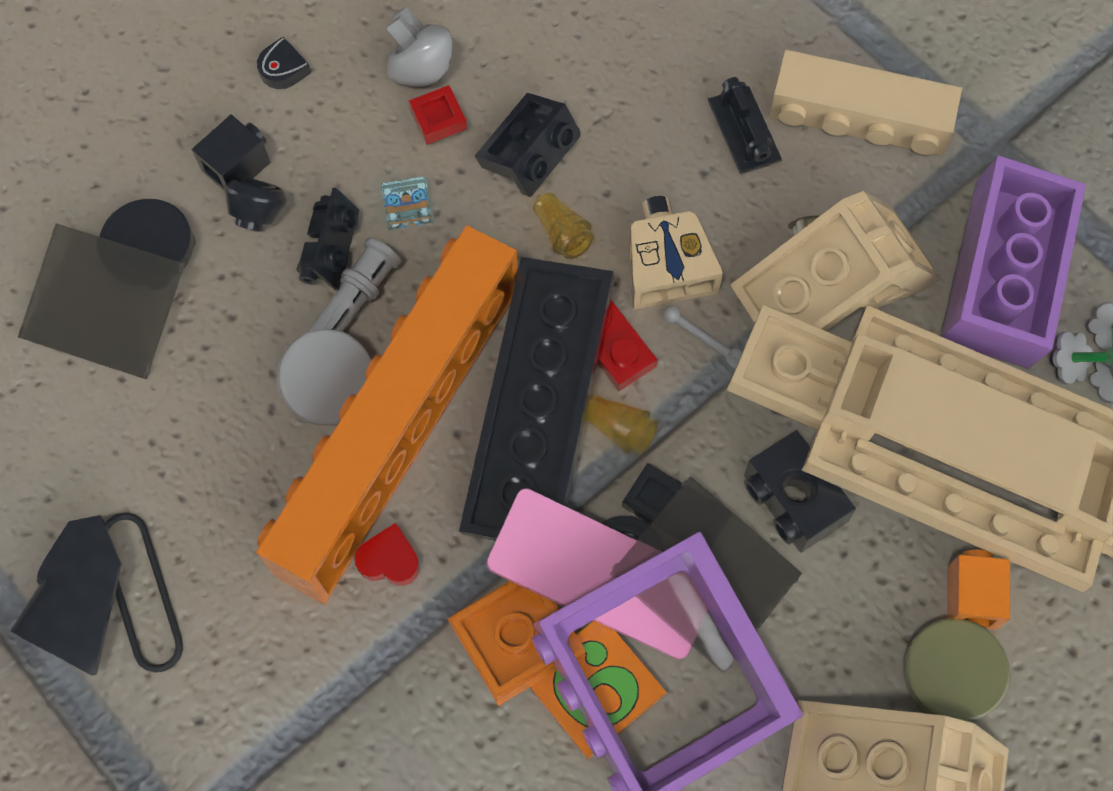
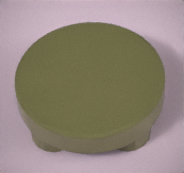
(956, 670)

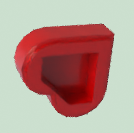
(388, 557)

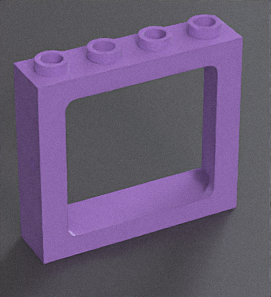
(773, 705)

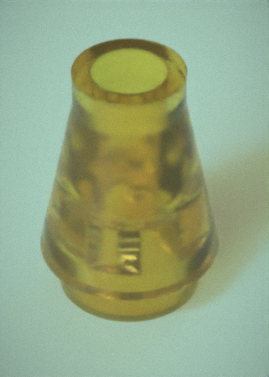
(565, 229)
(624, 425)

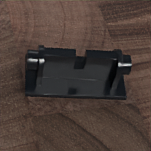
(743, 127)
(334, 224)

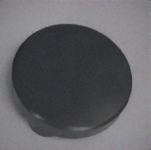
(153, 228)

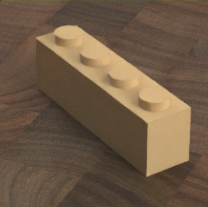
(865, 103)

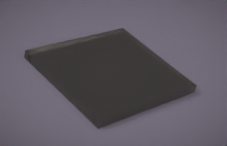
(101, 301)
(750, 564)

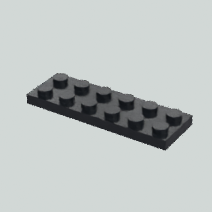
(538, 390)

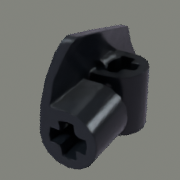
(74, 595)

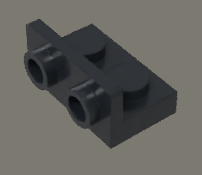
(530, 142)

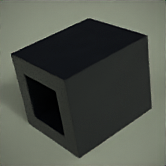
(232, 152)

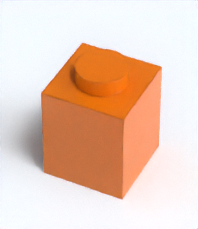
(979, 589)

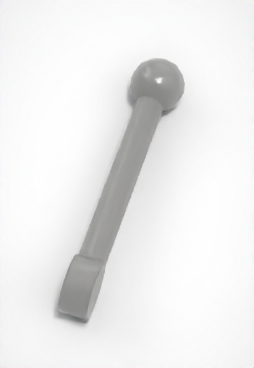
(673, 315)

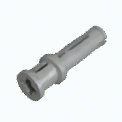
(358, 285)

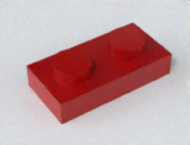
(622, 351)

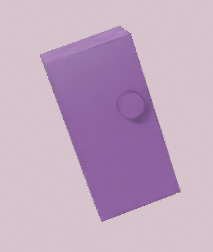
(1014, 262)

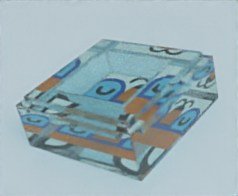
(406, 203)

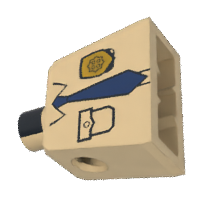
(670, 257)

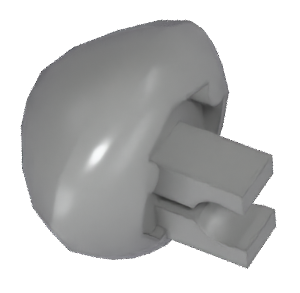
(422, 51)

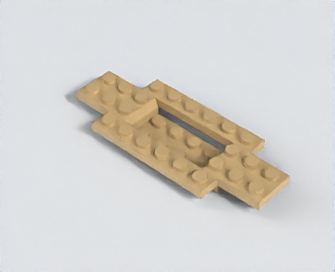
(956, 411)

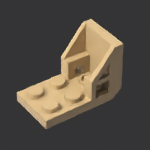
(839, 263)
(890, 751)

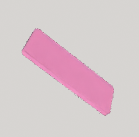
(569, 556)

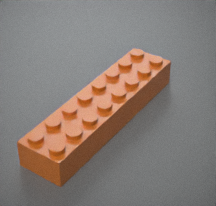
(390, 416)

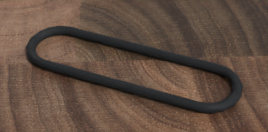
(164, 595)

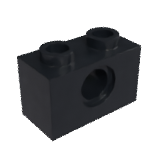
(802, 522)

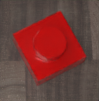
(437, 114)

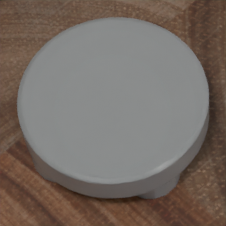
(320, 374)

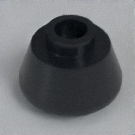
(253, 202)

